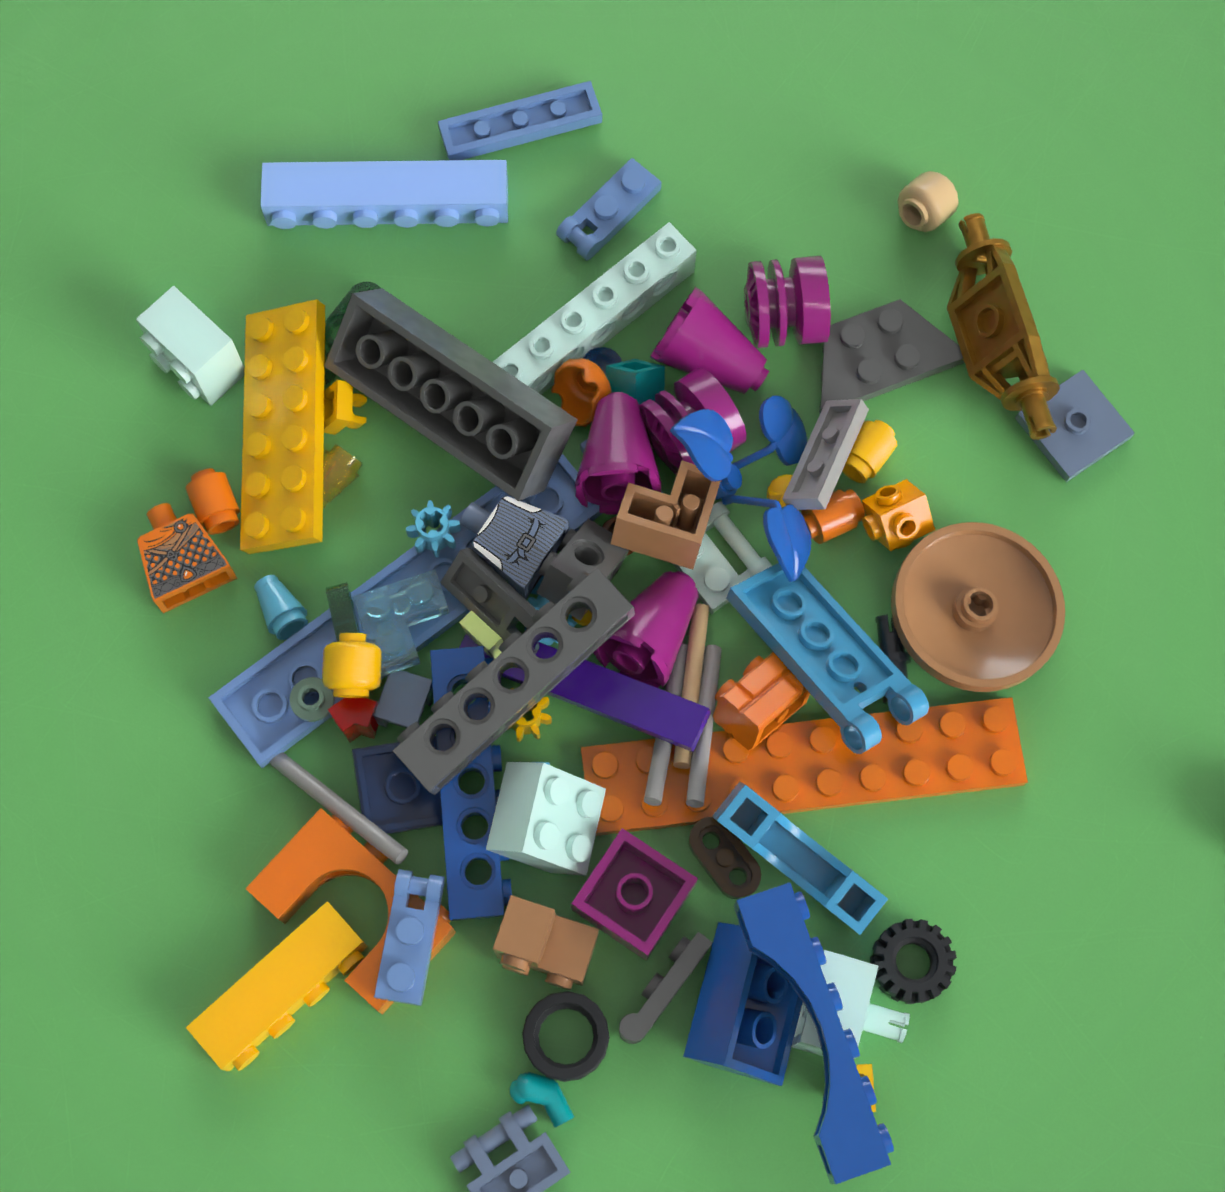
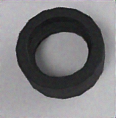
(532, 1027)

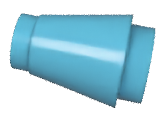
(280, 609)

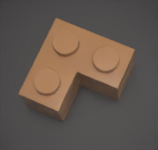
(667, 524)
(544, 942)

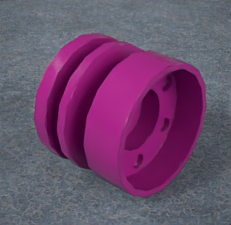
(786, 302)
(693, 393)

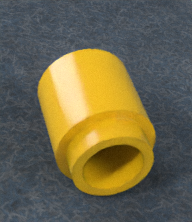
(870, 451)

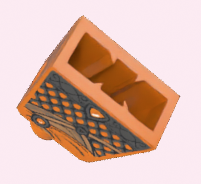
(180, 559)

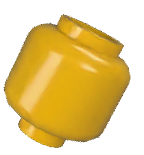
(351, 666)

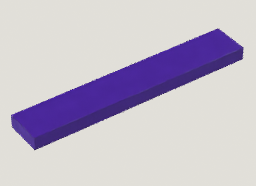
(623, 700)

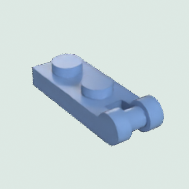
(610, 209)
(409, 939)

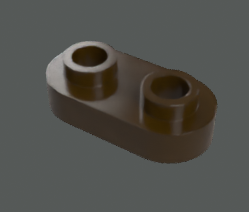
(725, 858)

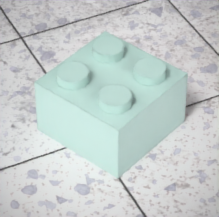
(190, 346)
(546, 818)

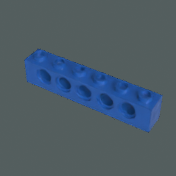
(464, 898)

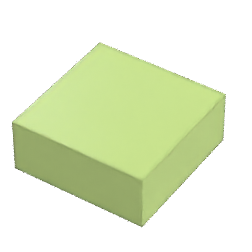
(482, 634)

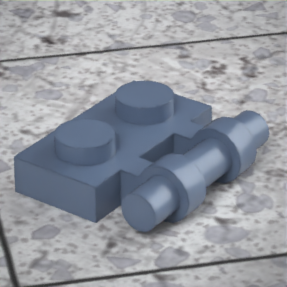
(529, 1169)

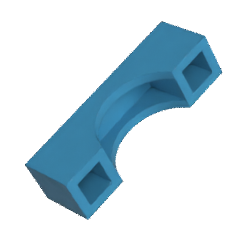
(800, 857)

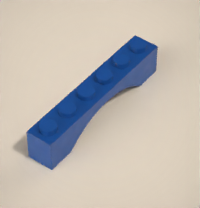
(846, 1128)

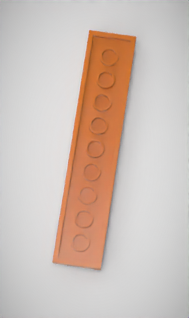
(813, 769)

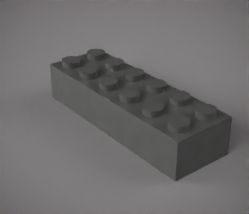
(450, 393)

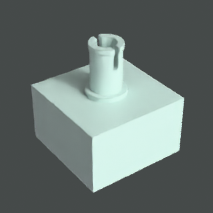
(855, 985)

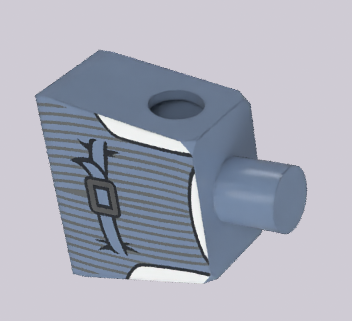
(515, 539)

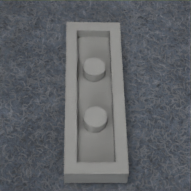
(825, 454)

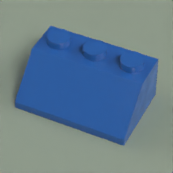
(743, 1012)

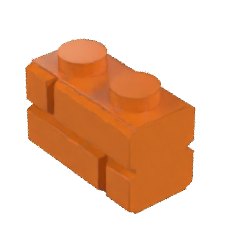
(759, 700)

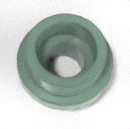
(311, 712)

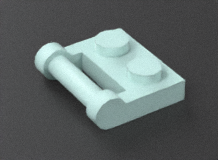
(712, 571)

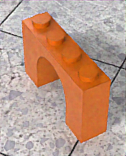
(328, 851)

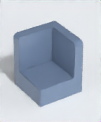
(403, 699)

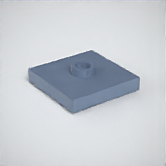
(1085, 427)

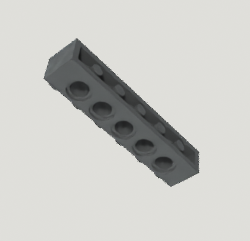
(588, 591)

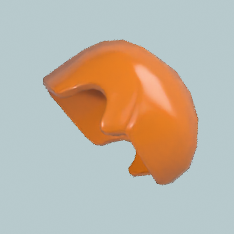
(580, 388)

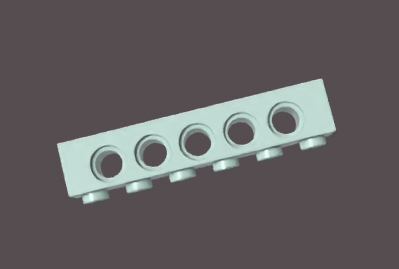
(601, 308)

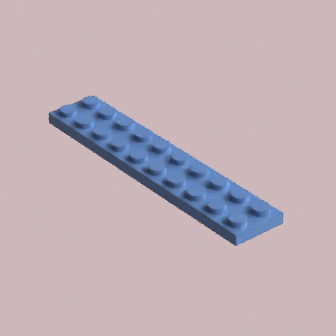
(259, 698)

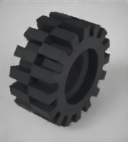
(939, 953)

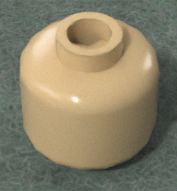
(927, 201)

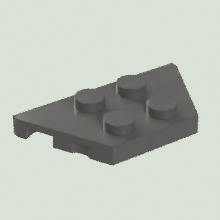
(882, 353)

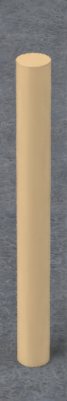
(693, 671)

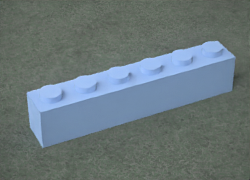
(384, 193)

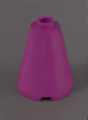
(708, 339)
(615, 455)
(652, 638)

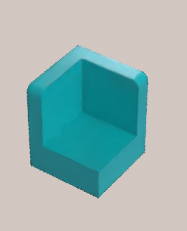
(636, 379)

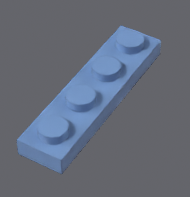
(520, 121)

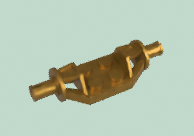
(999, 329)

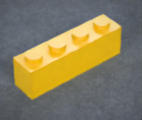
(276, 988)

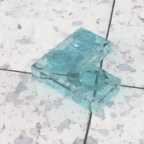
(390, 612)

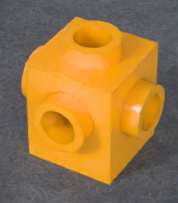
(897, 515)

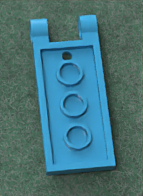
(827, 653)

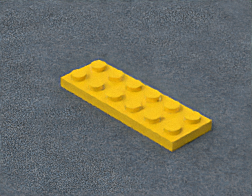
(283, 428)

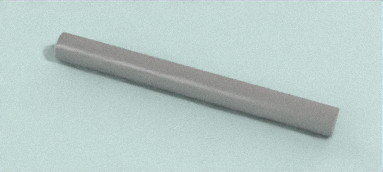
(662, 749)
(701, 754)
(340, 808)

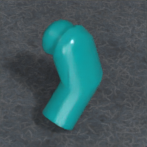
(542, 1091)

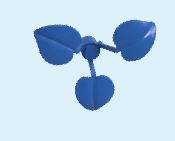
(708, 444)

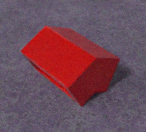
(355, 717)

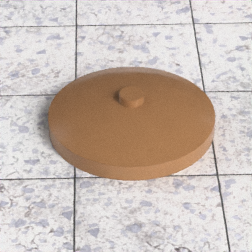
(978, 607)

